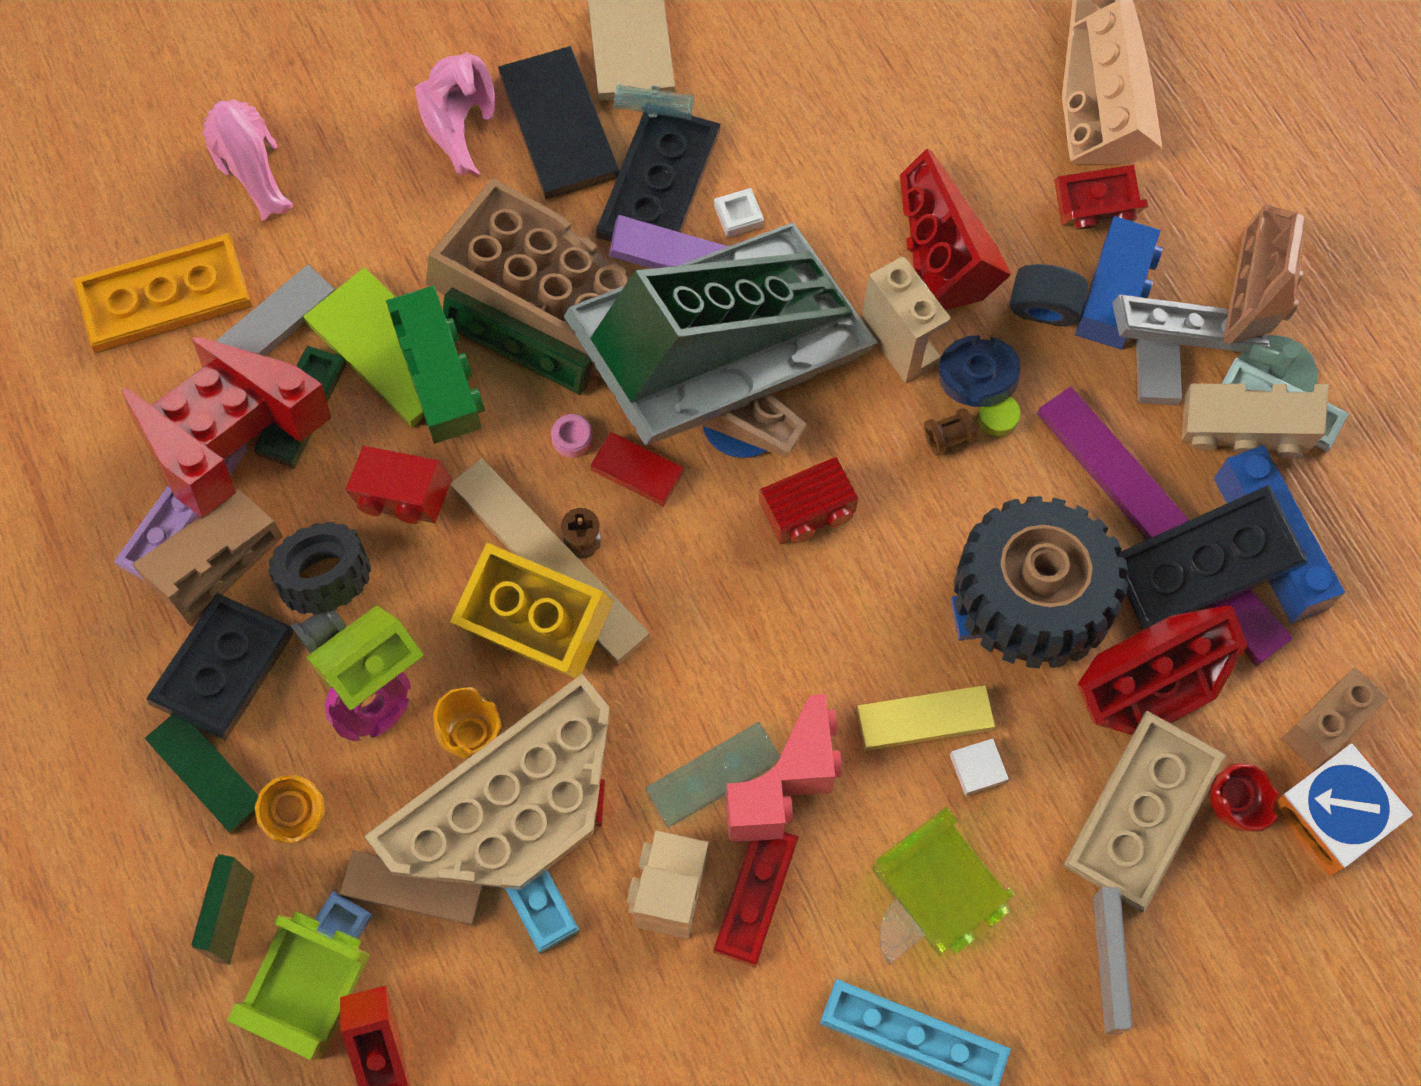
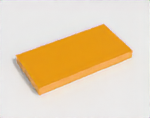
(161, 292)

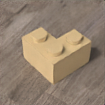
(669, 884)

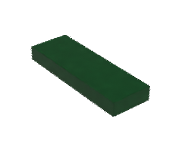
(276, 443)
(205, 772)

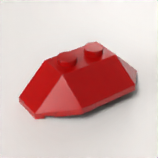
(1163, 669)

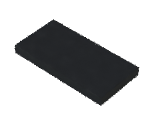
(558, 122)
(660, 172)
(1211, 558)

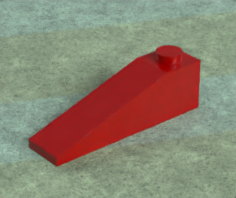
(947, 238)

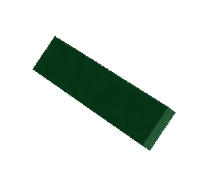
(518, 341)

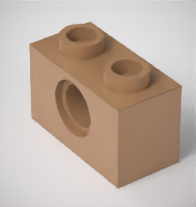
(1335, 718)

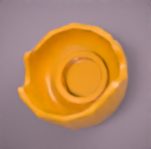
(465, 722)
(290, 808)

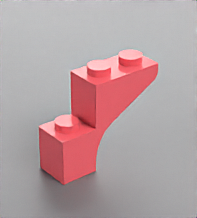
(806, 767)

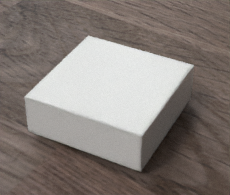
(739, 213)
(979, 767)

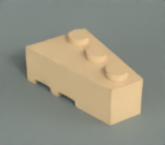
(1253, 418)

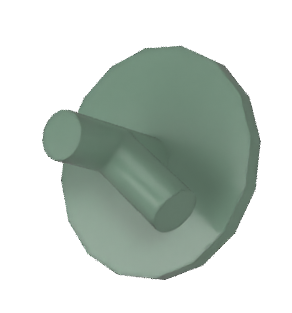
(1284, 360)

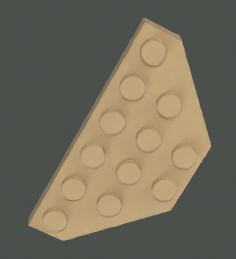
(510, 803)

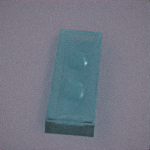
(707, 776)

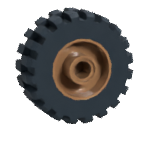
(1040, 581)

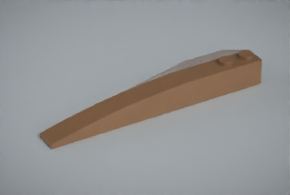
(536, 268)

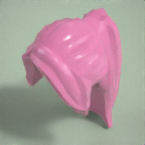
(446, 99)
(236, 135)

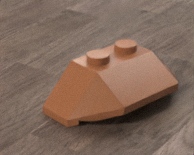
(1266, 274)

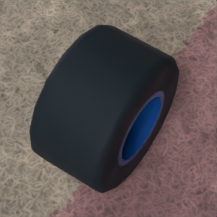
(1048, 294)

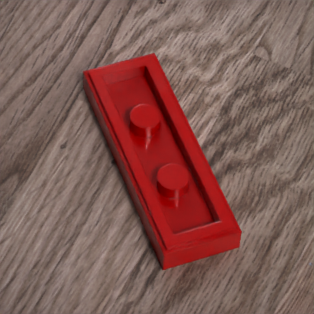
(755, 899)

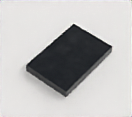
(220, 666)

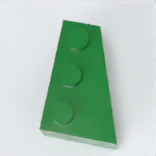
(435, 365)

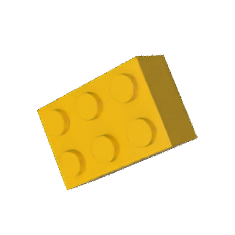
(532, 611)

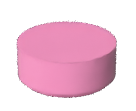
(572, 435)

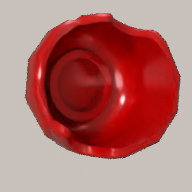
(1244, 798)

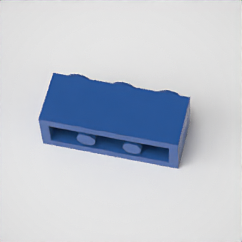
(1121, 270)

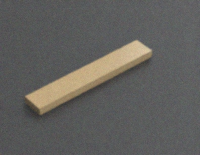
(532, 539)

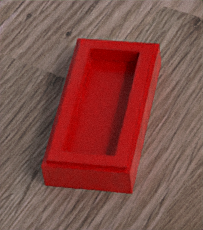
(637, 469)

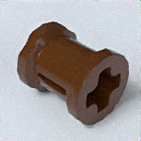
(950, 431)
(569, 529)

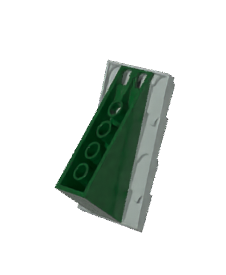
(718, 332)

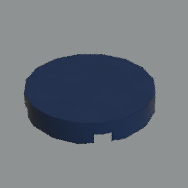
(979, 371)

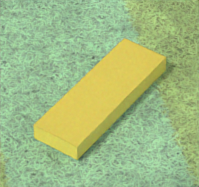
(925, 718)

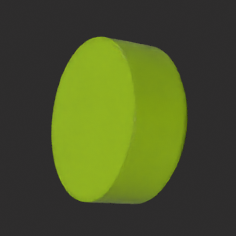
(999, 418)

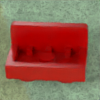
(1098, 195)

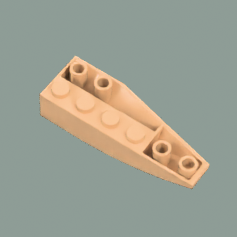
(1108, 86)

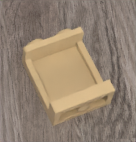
(901, 318)

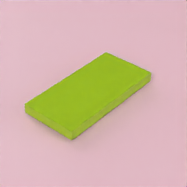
(361, 331)

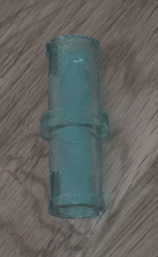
(653, 101)

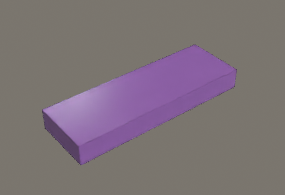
(656, 245)

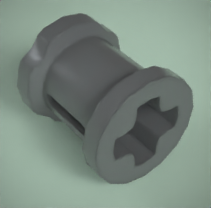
(318, 629)

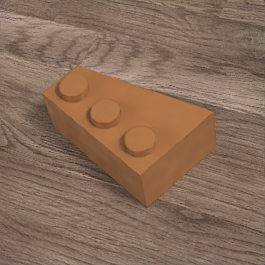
(208, 556)

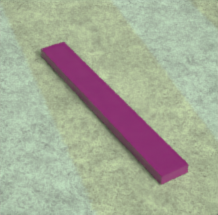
(1146, 504)

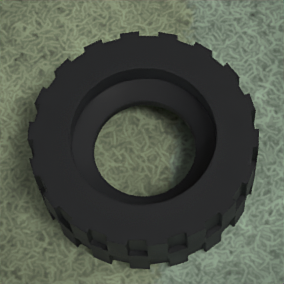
(329, 589)

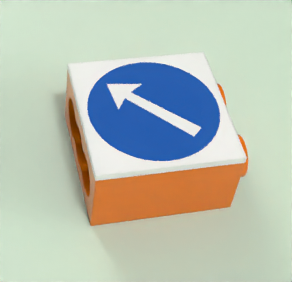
(1342, 809)

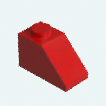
(373, 1038)

